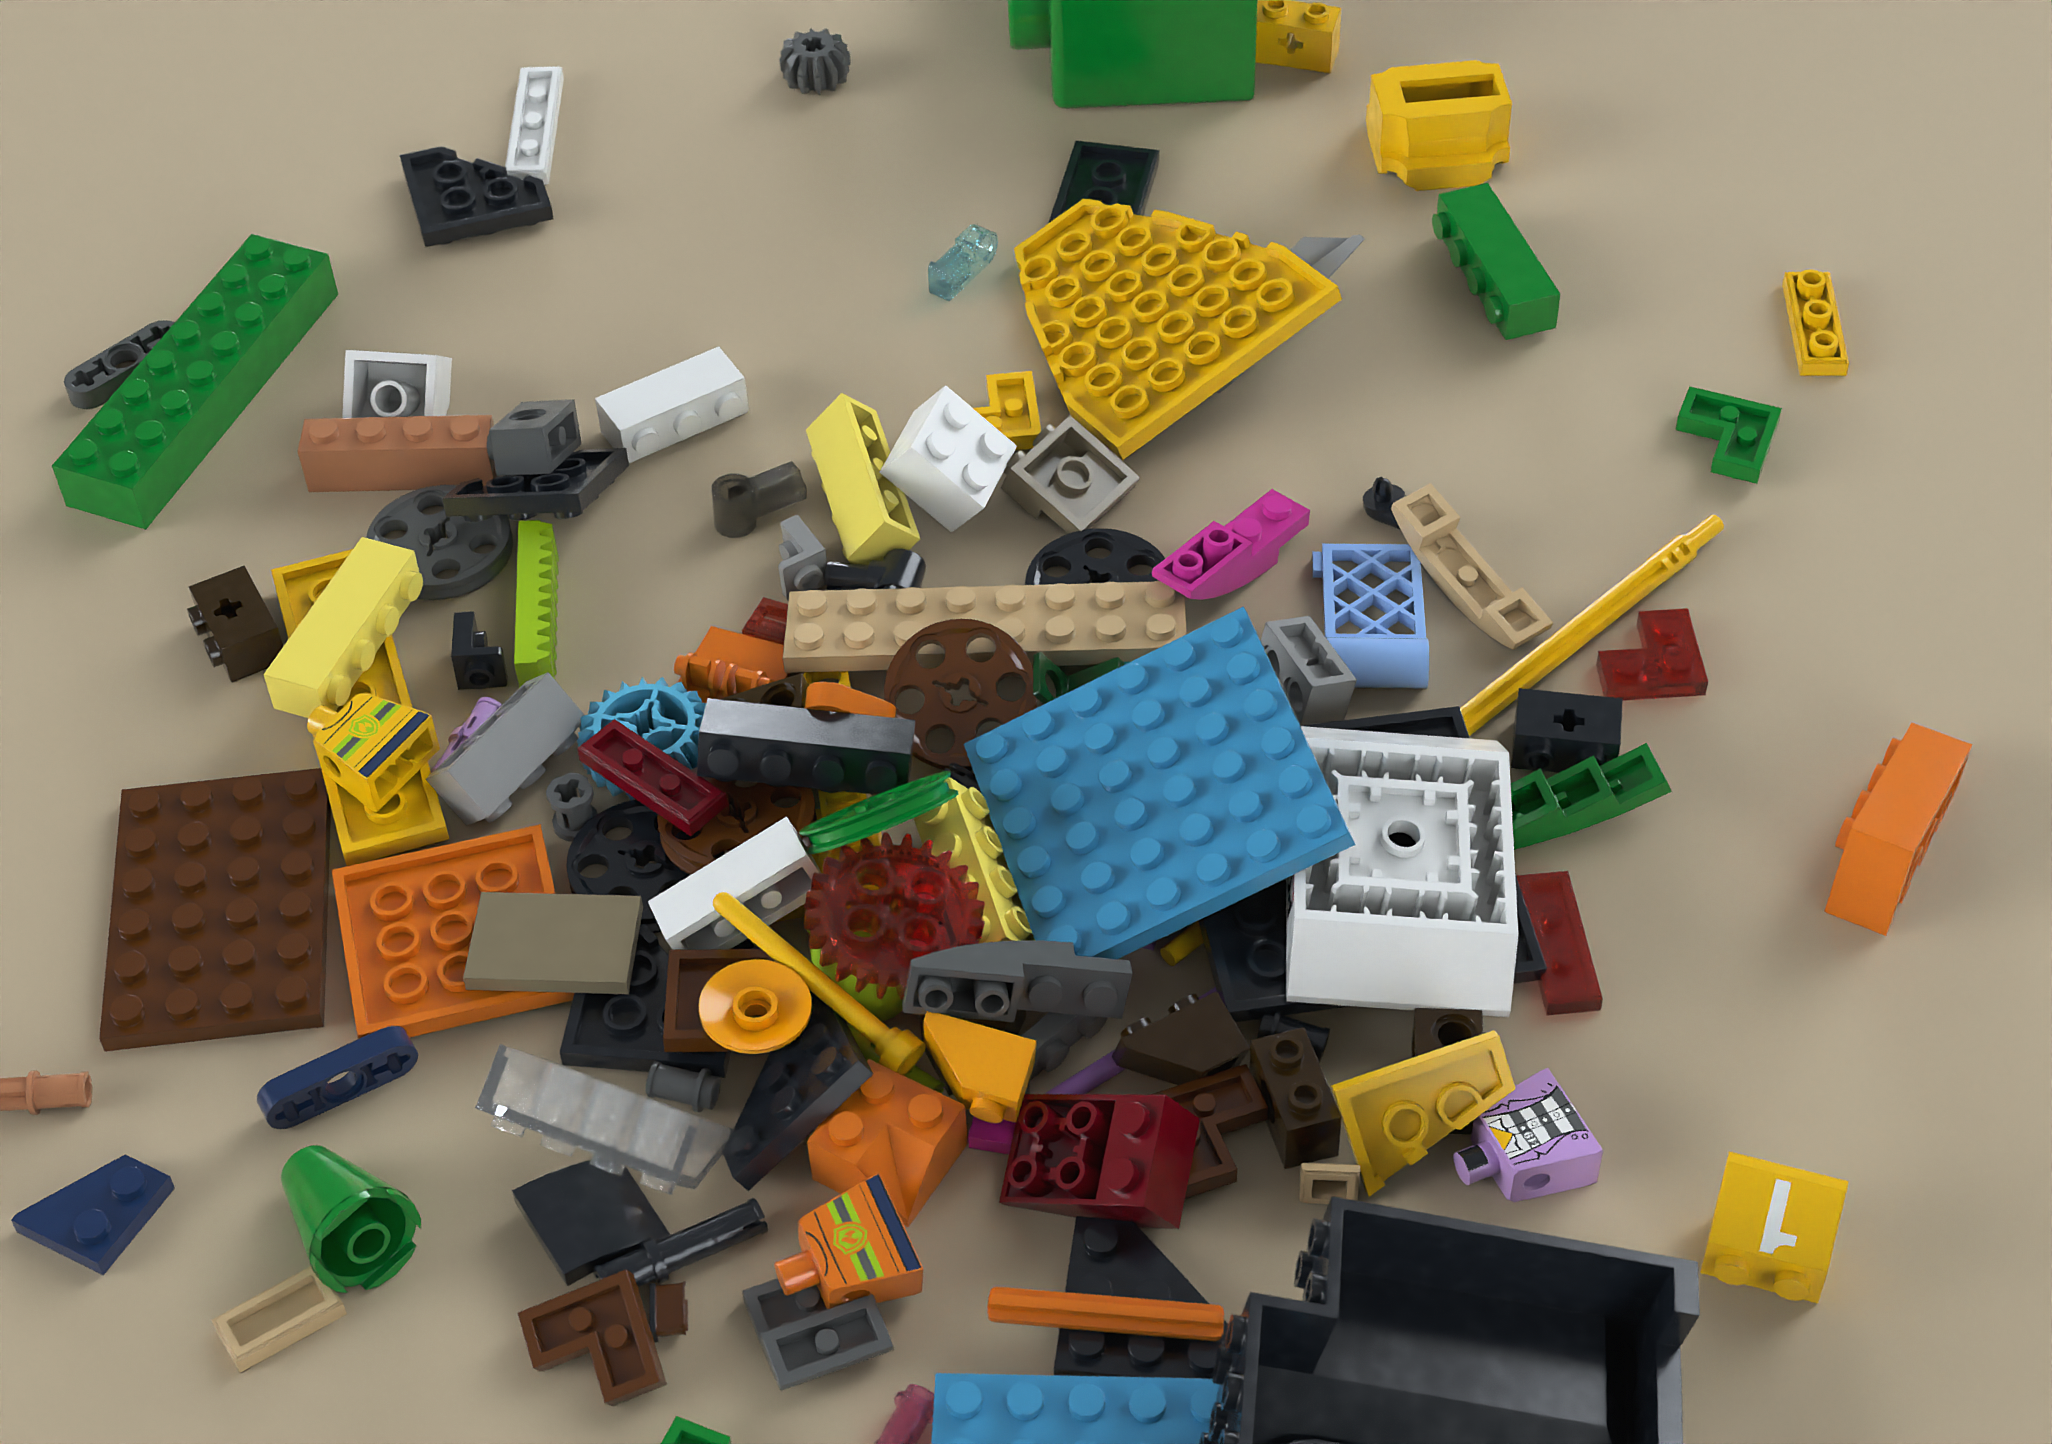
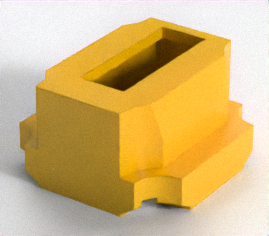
(1439, 123)

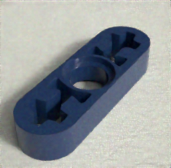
(306, 1090)

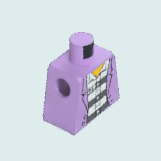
(1531, 1143)

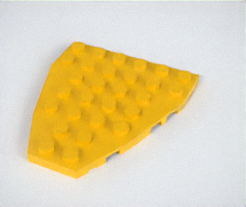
(1156, 313)

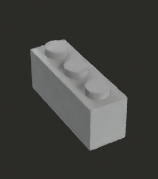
(507, 750)

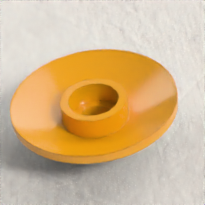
(751, 990)

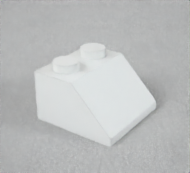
(395, 384)

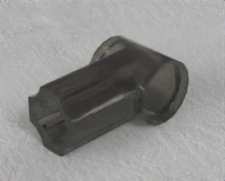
(742, 499)

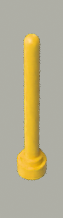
(896, 1048)

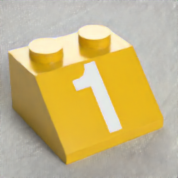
(1774, 1227)

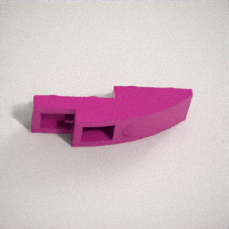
(1233, 554)

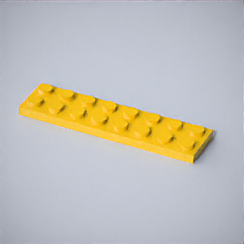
(414, 813)

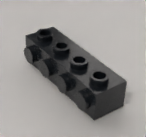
(804, 747)

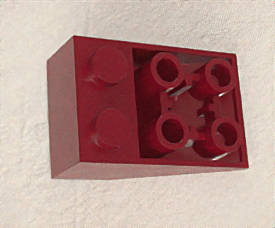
(1102, 1157)

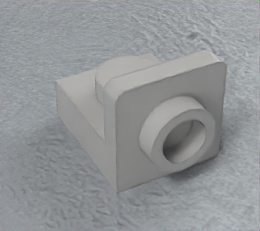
(802, 558)

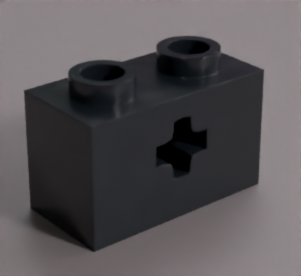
(1564, 729)

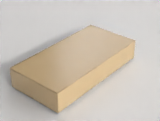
(277, 1318)

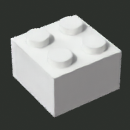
(948, 459)

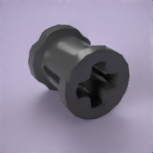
(566, 803)

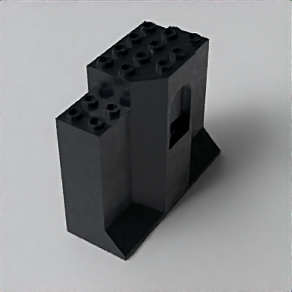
(1457, 1338)

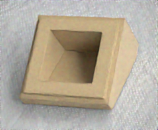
(1323, 1181)

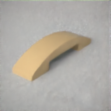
(1463, 574)

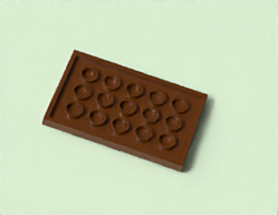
(218, 910)

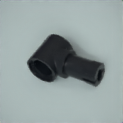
(898, 570)

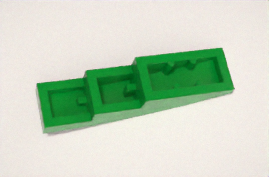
(1583, 795)

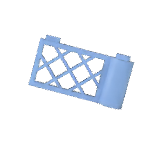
(1375, 653)

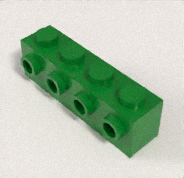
(1496, 261)

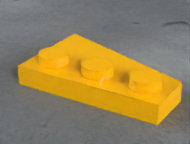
(1418, 1101)

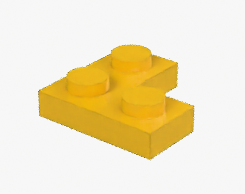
(1013, 407)

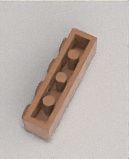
(394, 452)

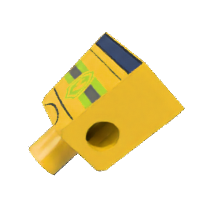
(372, 746)

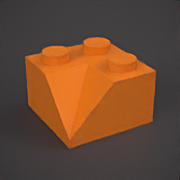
(894, 1131)

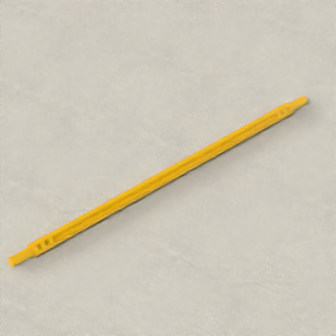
(1547, 656)

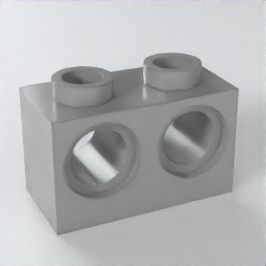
(1308, 670)

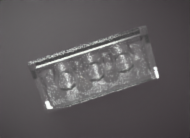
(602, 1119)

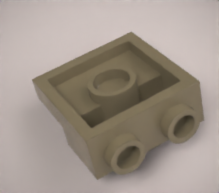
(1068, 477)

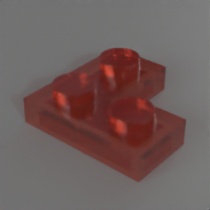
(1663, 667)

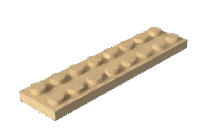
(1060, 620)

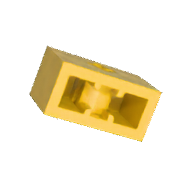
(1297, 34)

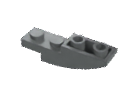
(1006, 976)

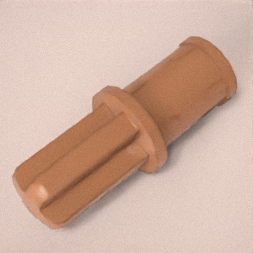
(45, 1092)

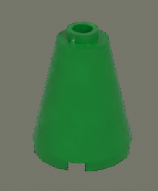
(348, 1219)

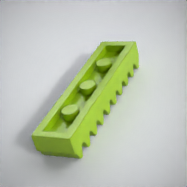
(536, 601)

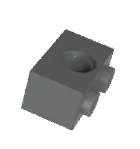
(534, 437)

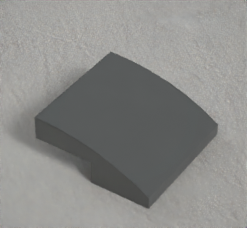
(808, 1339)

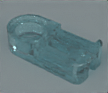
(963, 262)

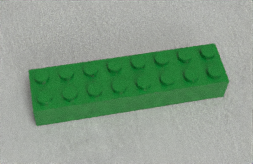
(195, 382)

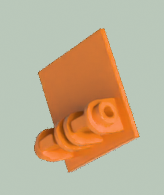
(730, 664)

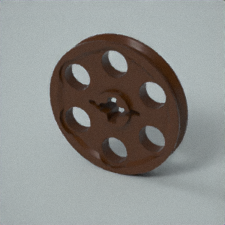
(952, 673)
(723, 832)

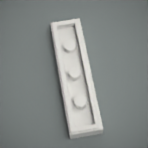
(535, 122)

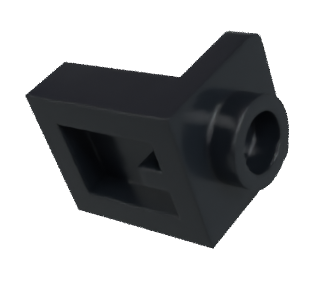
(473, 661)

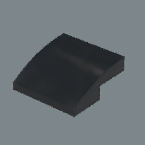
(587, 1217)

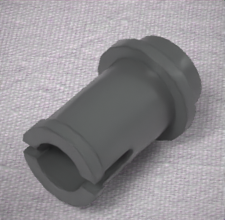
(683, 1086)

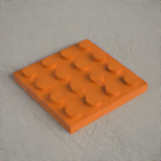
(412, 929)

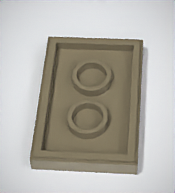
(553, 943)

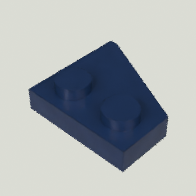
(98, 1213)

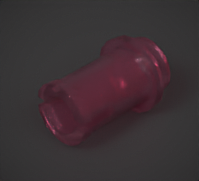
(910, 1416)

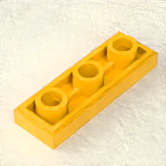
(1815, 323)

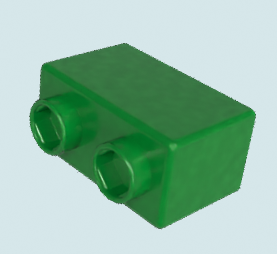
(1141, 49)

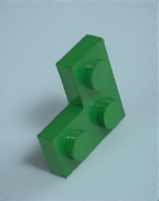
(1740, 426)

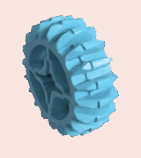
(655, 712)

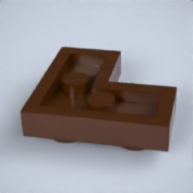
(1223, 1104)
(601, 1321)

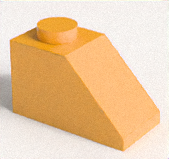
(981, 1065)

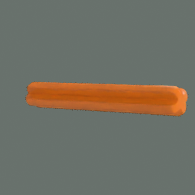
(1106, 1313)

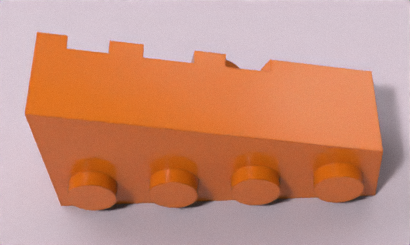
(1894, 825)

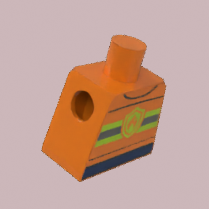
(854, 1249)

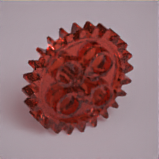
(890, 913)

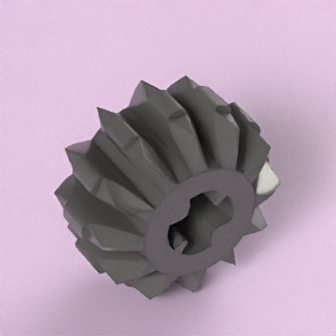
(815, 61)

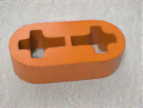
(840, 698)

